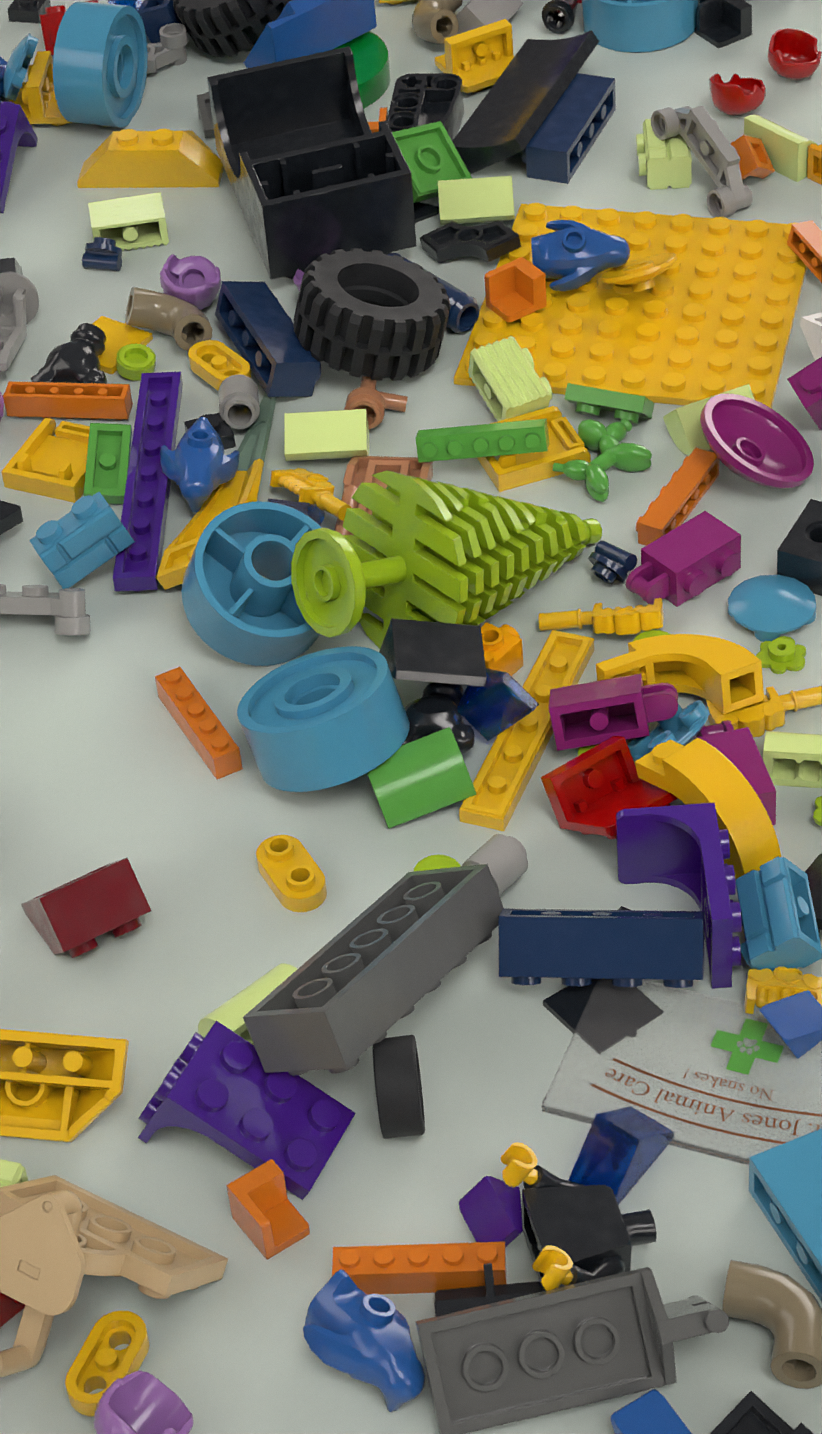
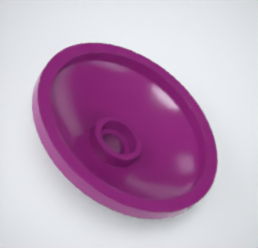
(756, 441)

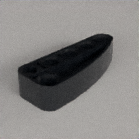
(425, 100)

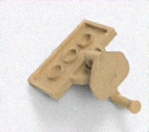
(61, 1232)

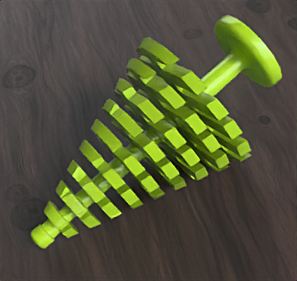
(429, 556)

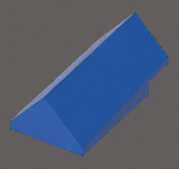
(311, 28)

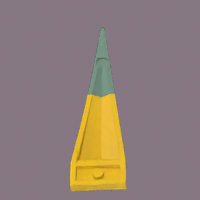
(238, 490)

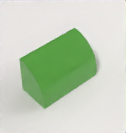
(421, 778)

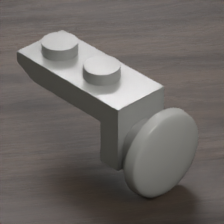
(17, 307)

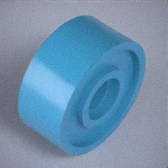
(639, 23)
(100, 64)
(229, 598)
(323, 719)

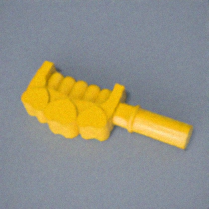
(311, 489)
(607, 620)
(767, 713)
(770, 986)

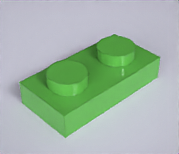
(592, 400)
(108, 461)

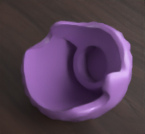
(191, 279)
(141, 1406)

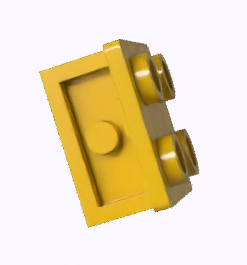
(478, 55)
(38, 93)

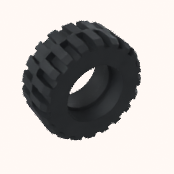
(227, 25)
(371, 314)

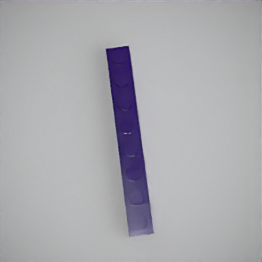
(146, 484)

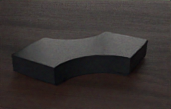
(480, 241)

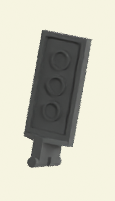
(557, 1349)

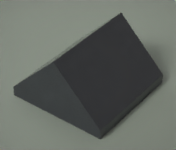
(435, 652)

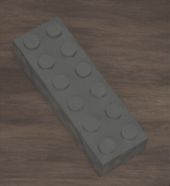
(375, 971)

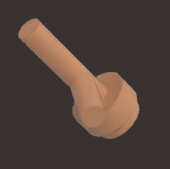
(374, 401)

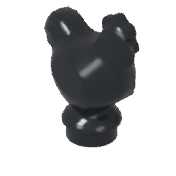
(77, 359)
(438, 711)

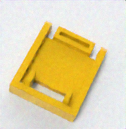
(51, 463)
(526, 468)

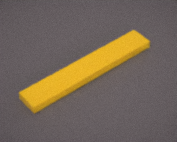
(521, 746)

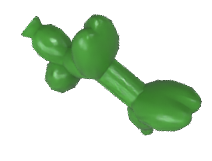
(624, 456)

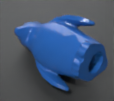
(576, 253)
(199, 463)
(364, 1339)

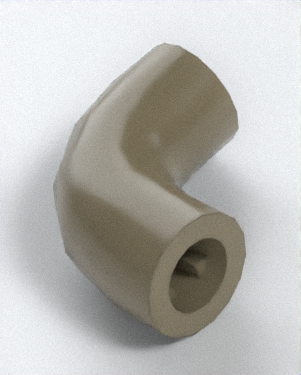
(436, 19)
(168, 315)
(784, 1309)

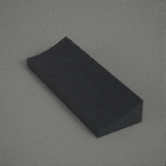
(521, 99)

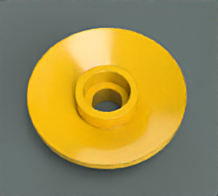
(639, 272)

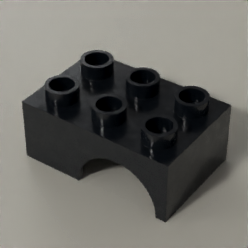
(309, 163)

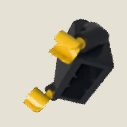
(571, 1226)

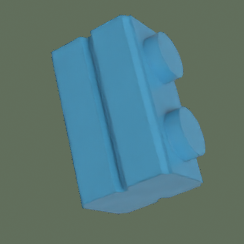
(81, 540)
(778, 917)

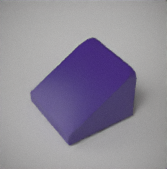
(493, 1211)

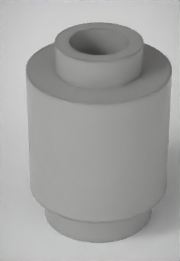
(239, 401)
(505, 859)

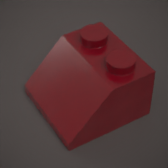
(89, 907)

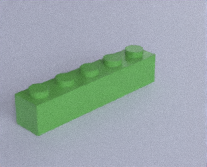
(482, 440)

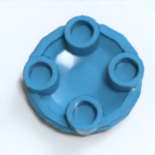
(18, 65)
(772, 605)
(680, 728)

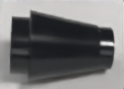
(559, 13)

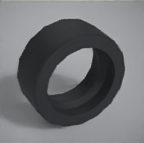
(398, 1087)

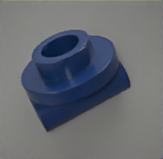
(102, 255)
(611, 562)

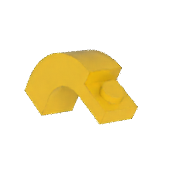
(693, 665)
(705, 775)

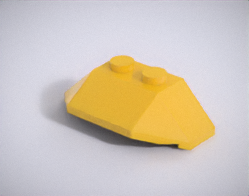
(151, 161)
(57, 1082)

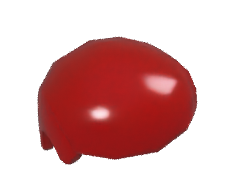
(793, 53)
(736, 95)

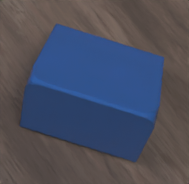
(796, 1021)
(648, 1415)

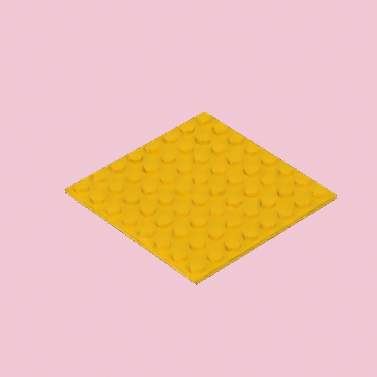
(702, 329)

